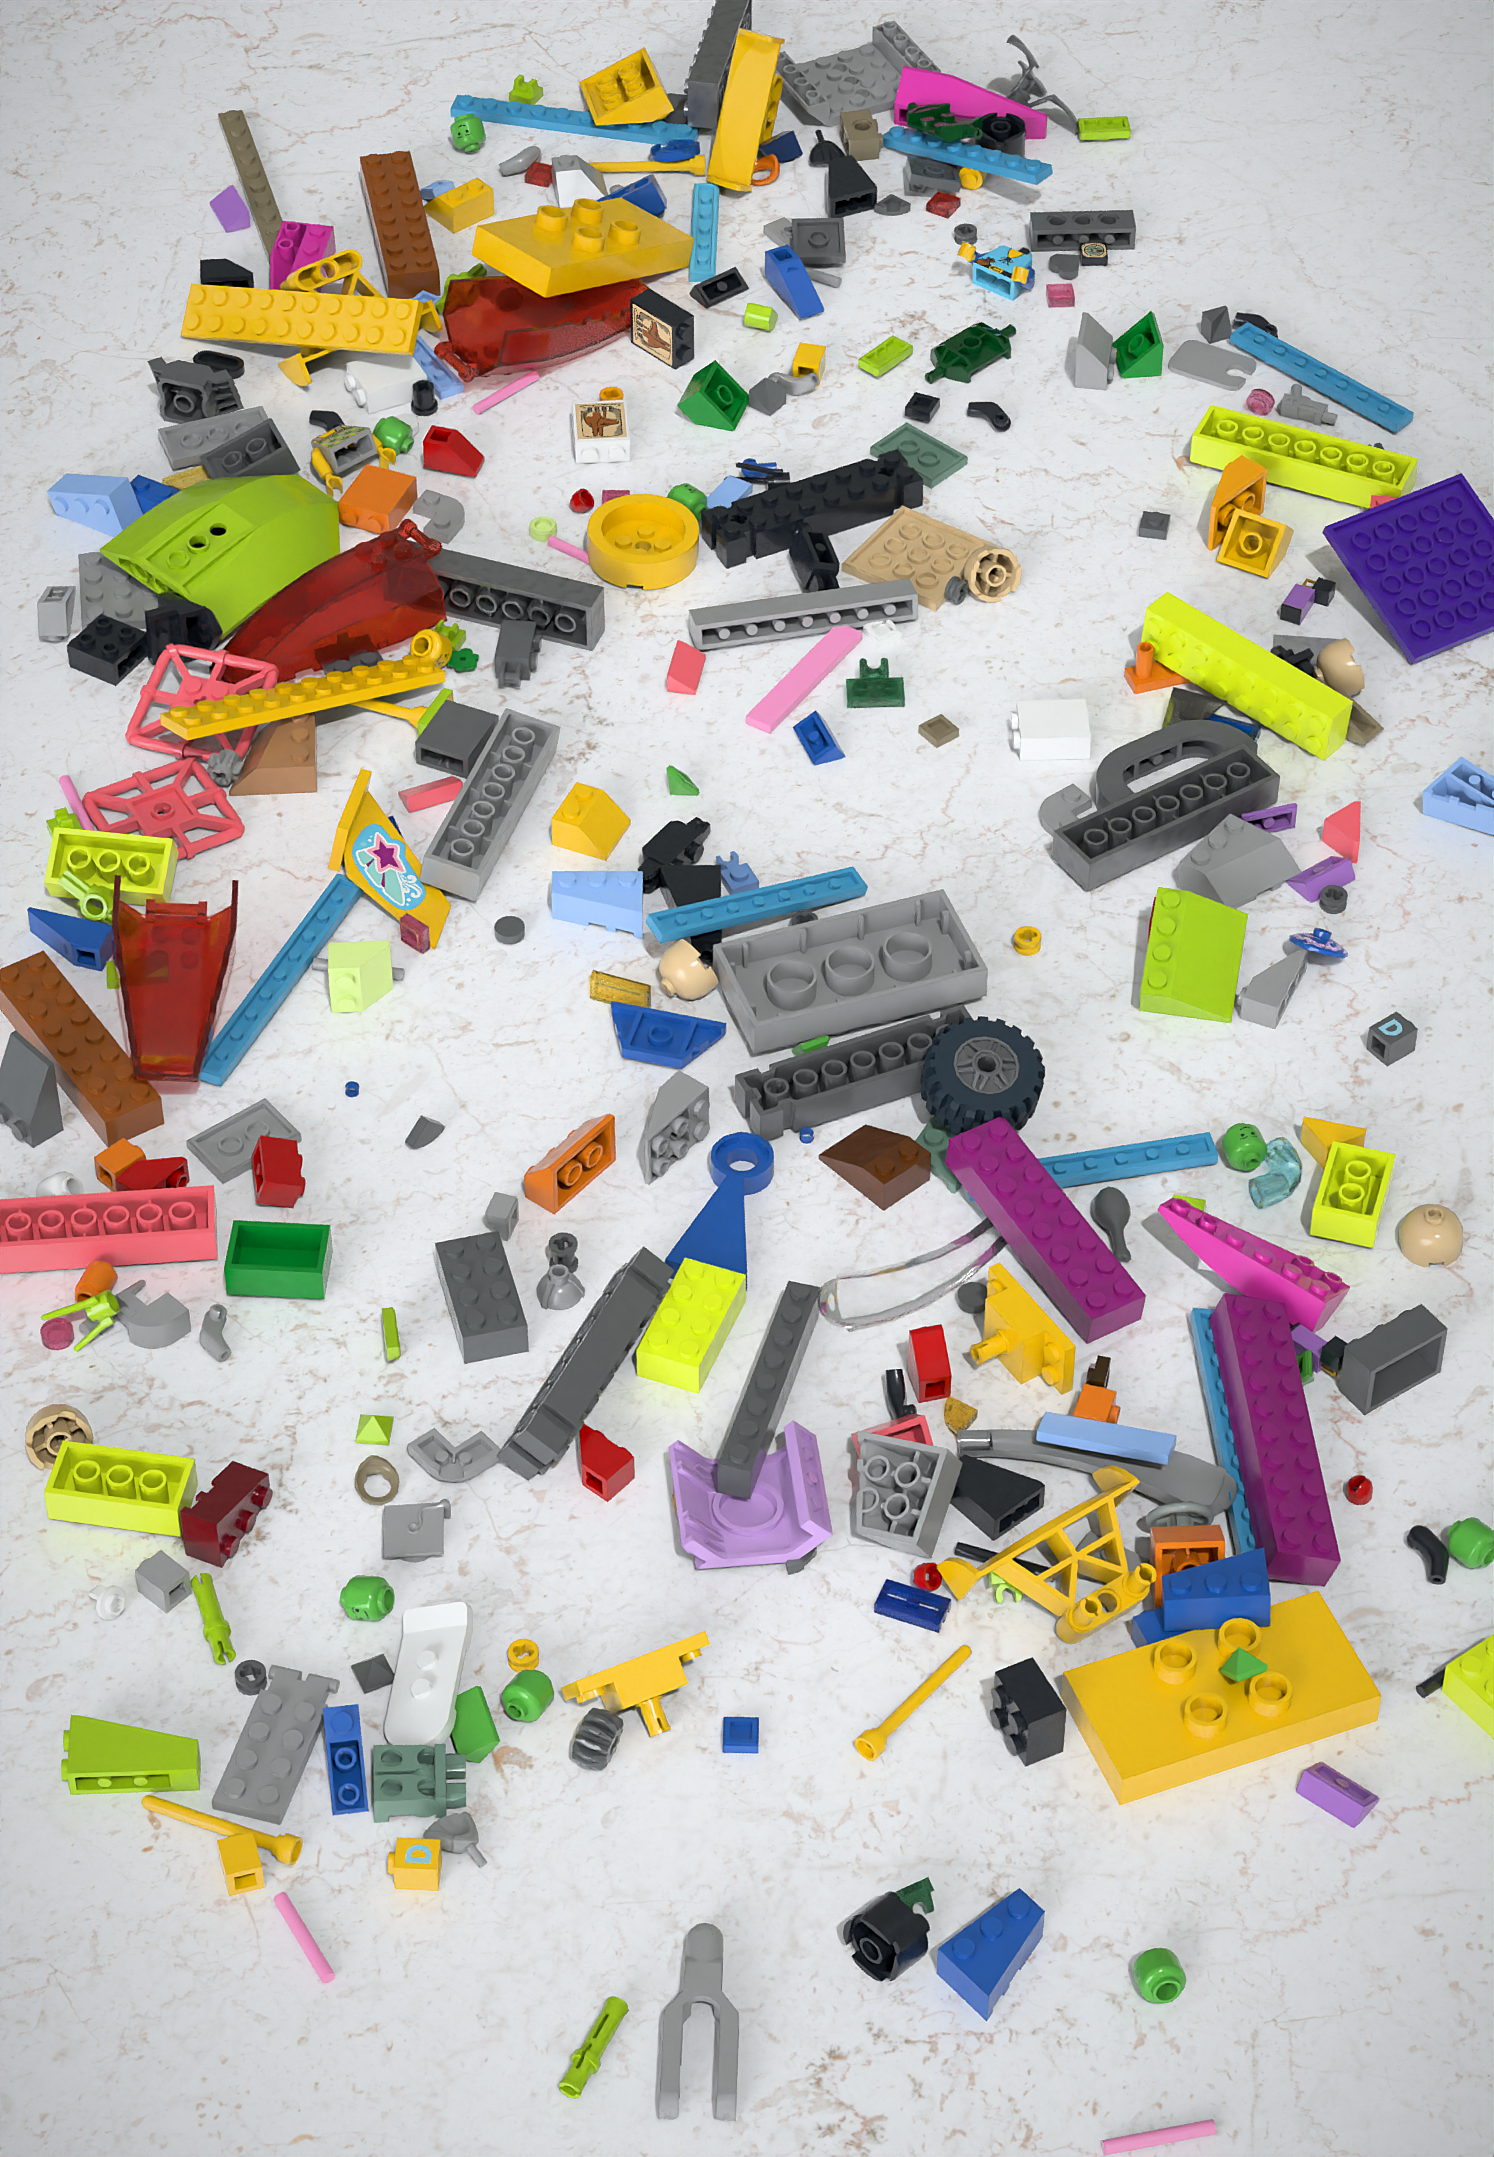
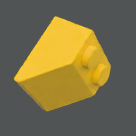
(462, 205)
(1254, 543)
(589, 822)

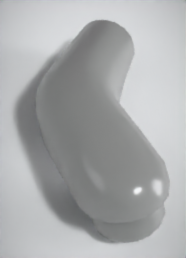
(521, 161)
(795, 385)
(211, 1333)

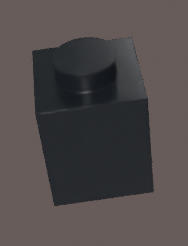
(225, 273)

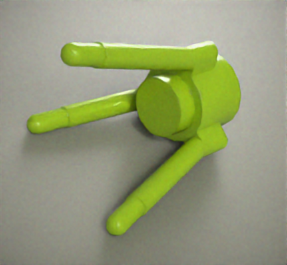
(99, 1307)

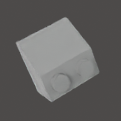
(1094, 355)

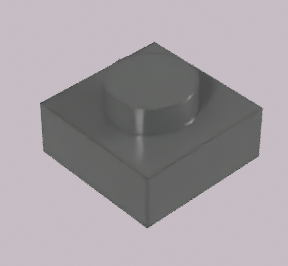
(1154, 525)

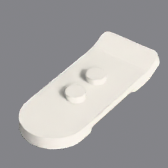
(428, 1674)

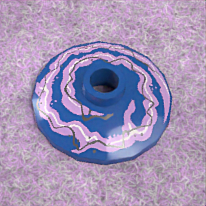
(1319, 942)

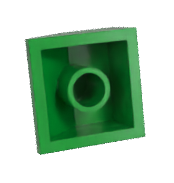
(714, 398)

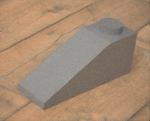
(56, 611)
(1272, 990)

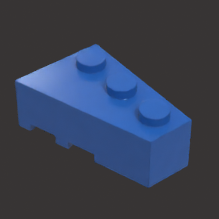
(1217, 1592)
(991, 1951)

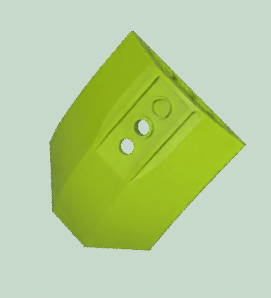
(271, 538)

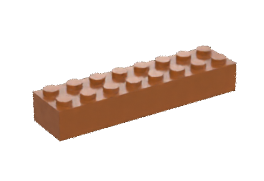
(399, 225)
(84, 1053)

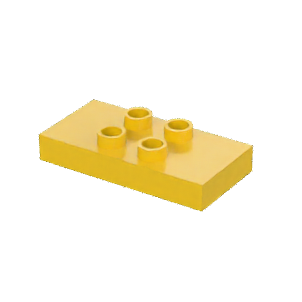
(582, 246)
(1174, 1718)

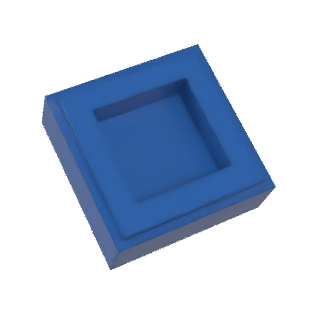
(741, 1735)

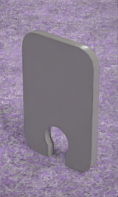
(1210, 365)

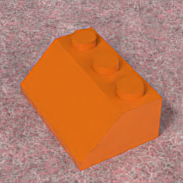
(572, 1164)

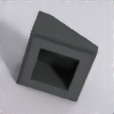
(677, 116)
(1216, 324)
(767, 396)

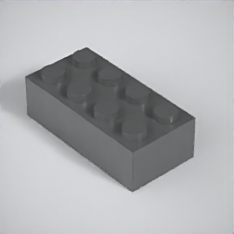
(481, 1297)

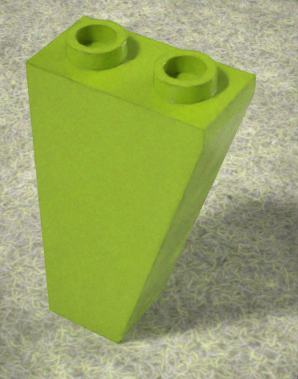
(127, 1759)

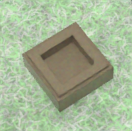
(938, 731)

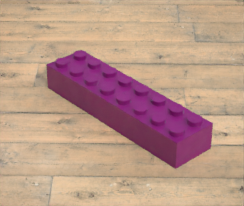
(1045, 1229)

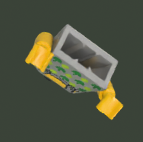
(344, 448)

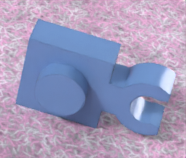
(736, 877)

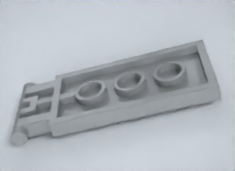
(274, 1746)

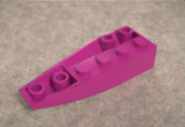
(964, 99)
(297, 247)
(1258, 1266)

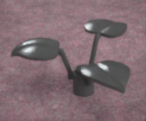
(1019, 94)

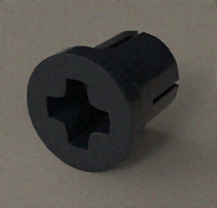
(423, 398)

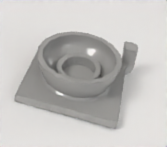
(415, 1530)

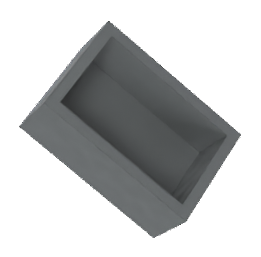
(1392, 1359)

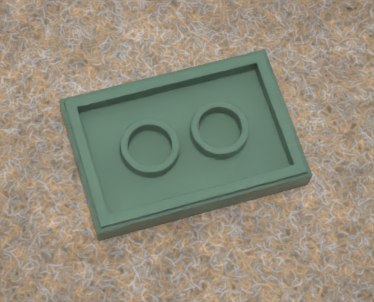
(924, 453)

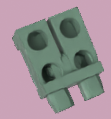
(414, 1781)

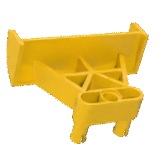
(746, 109)
(336, 267)
(1084, 1617)

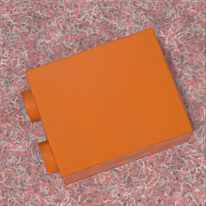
(377, 499)

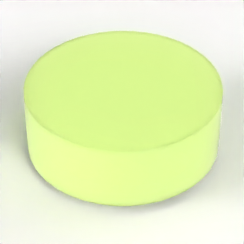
(542, 528)

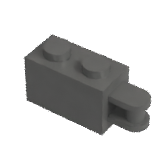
(516, 651)

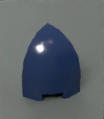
(783, 146)

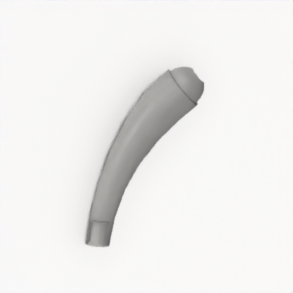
(1181, 1480)

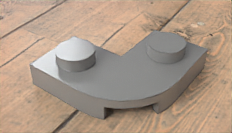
(445, 513)
(1063, 808)
(452, 1462)

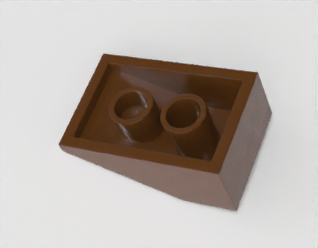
(879, 1164)

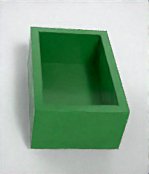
(278, 1259)

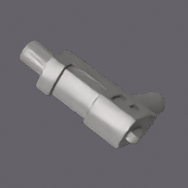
(1302, 407)

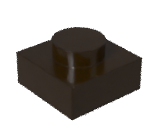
(1100, 1374)

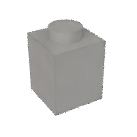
(163, 1581)

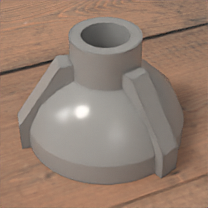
(559, 1289)

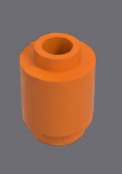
(95, 1279)

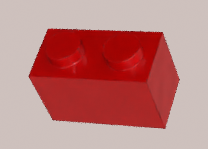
(277, 1171)

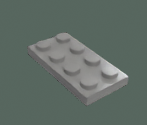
(191, 440)

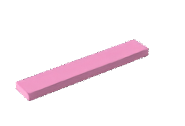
(803, 678)

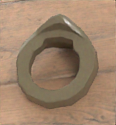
(376, 1465)

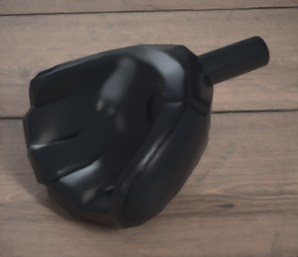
(824, 151)

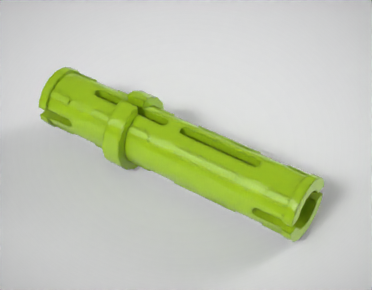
(215, 1629)
(587, 2058)

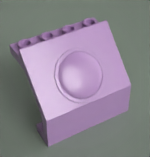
(778, 1523)

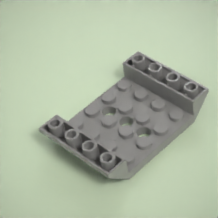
(856, 77)

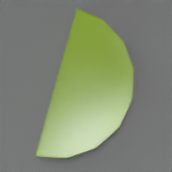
(391, 1333)

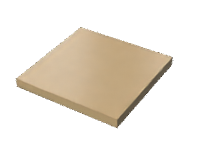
(914, 549)

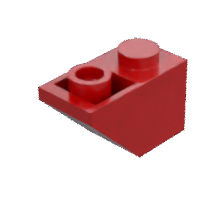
(451, 452)
(154, 1174)
(929, 1363)
(604, 1464)

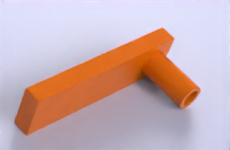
(1148, 674)

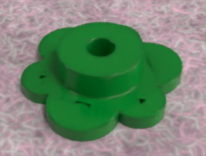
(463, 660)

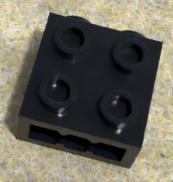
(107, 649)

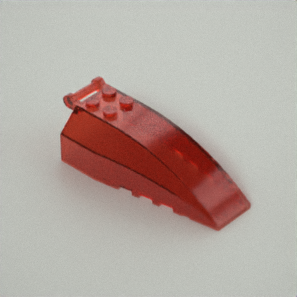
(512, 329)
(344, 606)
(171, 982)

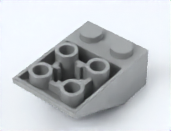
(676, 1123)

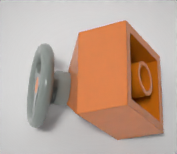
(1181, 1541)

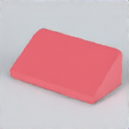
(685, 669)
(431, 793)

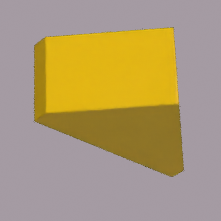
(1319, 1134)

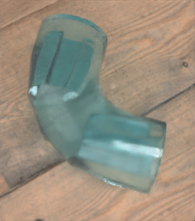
(1282, 1178)

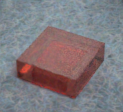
(539, 174)
(943, 204)

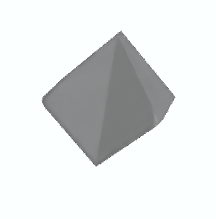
(503, 1214)

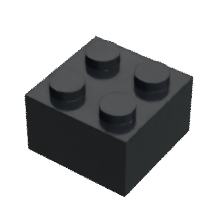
(1028, 1712)

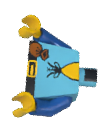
(1001, 270)

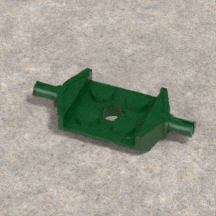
(942, 123)
(969, 351)

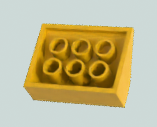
(627, 92)

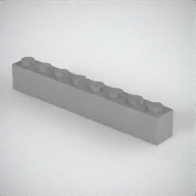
(802, 614)

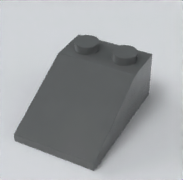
(252, 453)
(29, 1092)

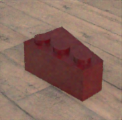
(225, 1513)

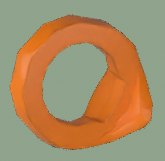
(767, 162)

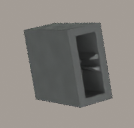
(455, 738)

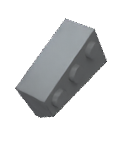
(1236, 864)
(903, 1492)

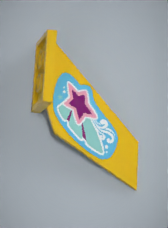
(383, 862)

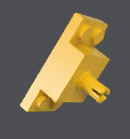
(1023, 1335)
(641, 1681)

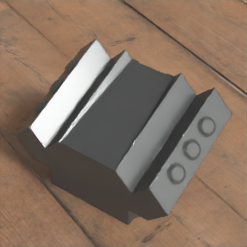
(193, 391)

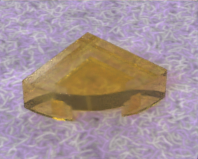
(958, 1415)

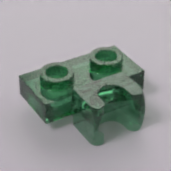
(875, 688)

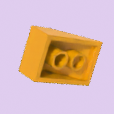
(1241, 488)

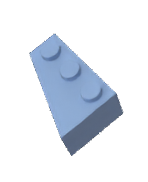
(96, 501)
(1462, 797)
(599, 898)

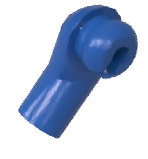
(751, 474)

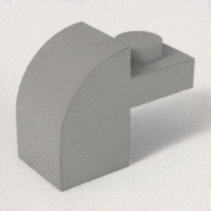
(156, 1324)

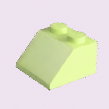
(358, 974)

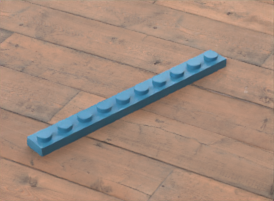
(568, 121)
(279, 979)
(1221, 1426)

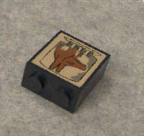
(662, 328)

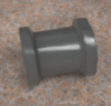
(563, 1253)

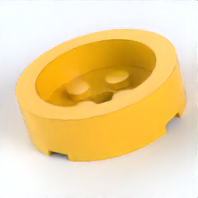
(645, 523)

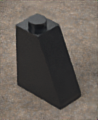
(849, 188)
(995, 1496)

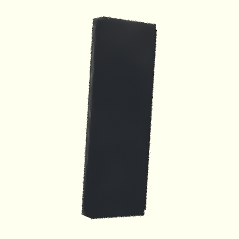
(719, 288)

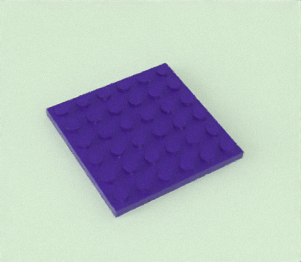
(1424, 565)

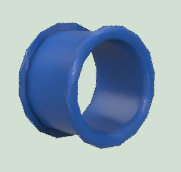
(352, 1085)
(806, 1139)

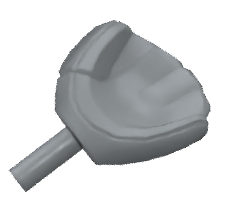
(457, 1835)

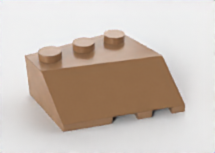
(281, 759)

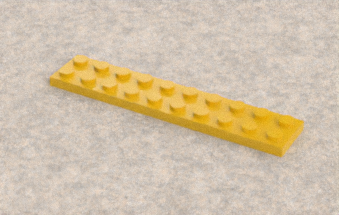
(302, 319)
(301, 698)

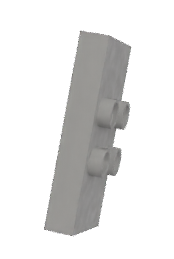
(849, 970)

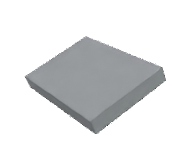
(230, 1144)

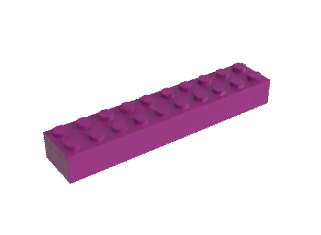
(1274, 1440)

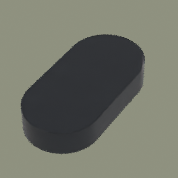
(220, 361)

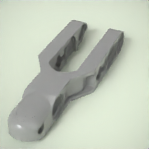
(701, 1983)

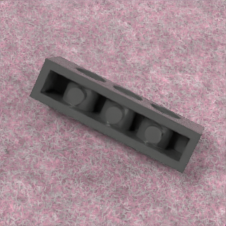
(1069, 228)

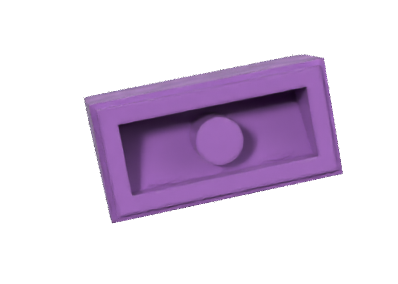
(231, 210)
(1273, 818)
(1327, 872)
(1336, 1794)

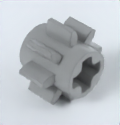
(224, 767)

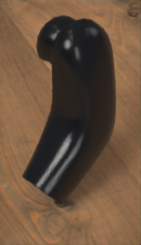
(1256, 320)
(990, 412)
(327, 419)
(897, 1394)
(1432, 1550)

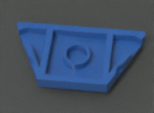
(662, 1035)

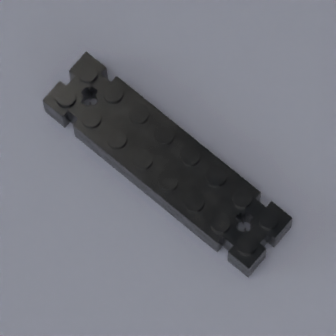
(825, 501)

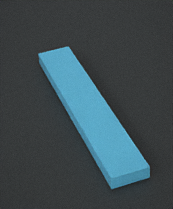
(704, 231)

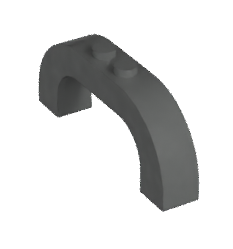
(1162, 749)

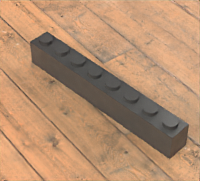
(768, 1390)

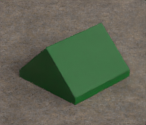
(1140, 349)

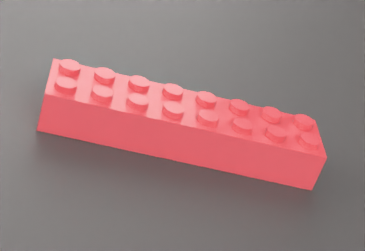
(108, 1228)

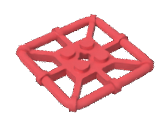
(192, 691)
(172, 800)

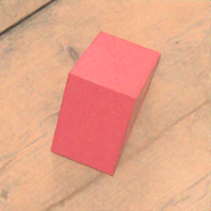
(1342, 831)

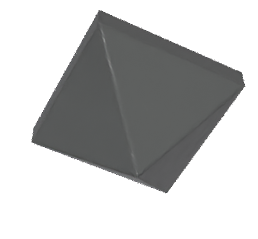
(373, 1673)

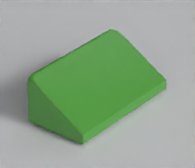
(474, 1727)

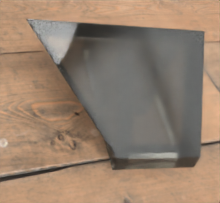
(1190, 706)

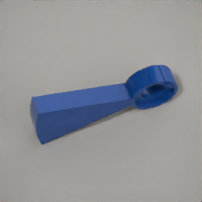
(719, 1229)

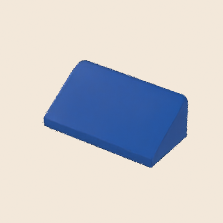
(818, 739)

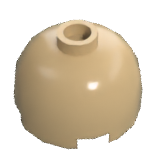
(992, 572)
(1339, 668)
(685, 972)
(1431, 1235)
(50, 1428)

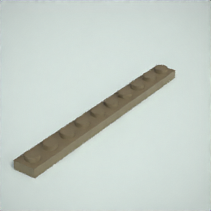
(251, 177)

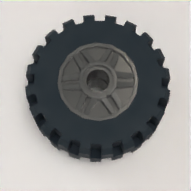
(981, 1074)

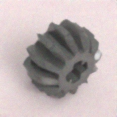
(597, 1738)

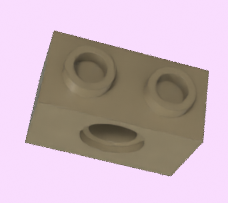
(860, 135)

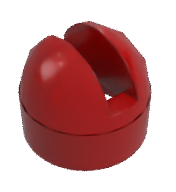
(582, 501)
(1362, 1494)
(920, 1572)

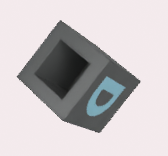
(1392, 1038)

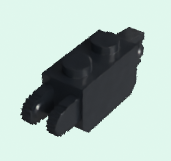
(814, 558)
(672, 845)

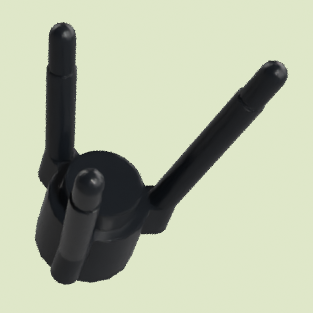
(775, 478)

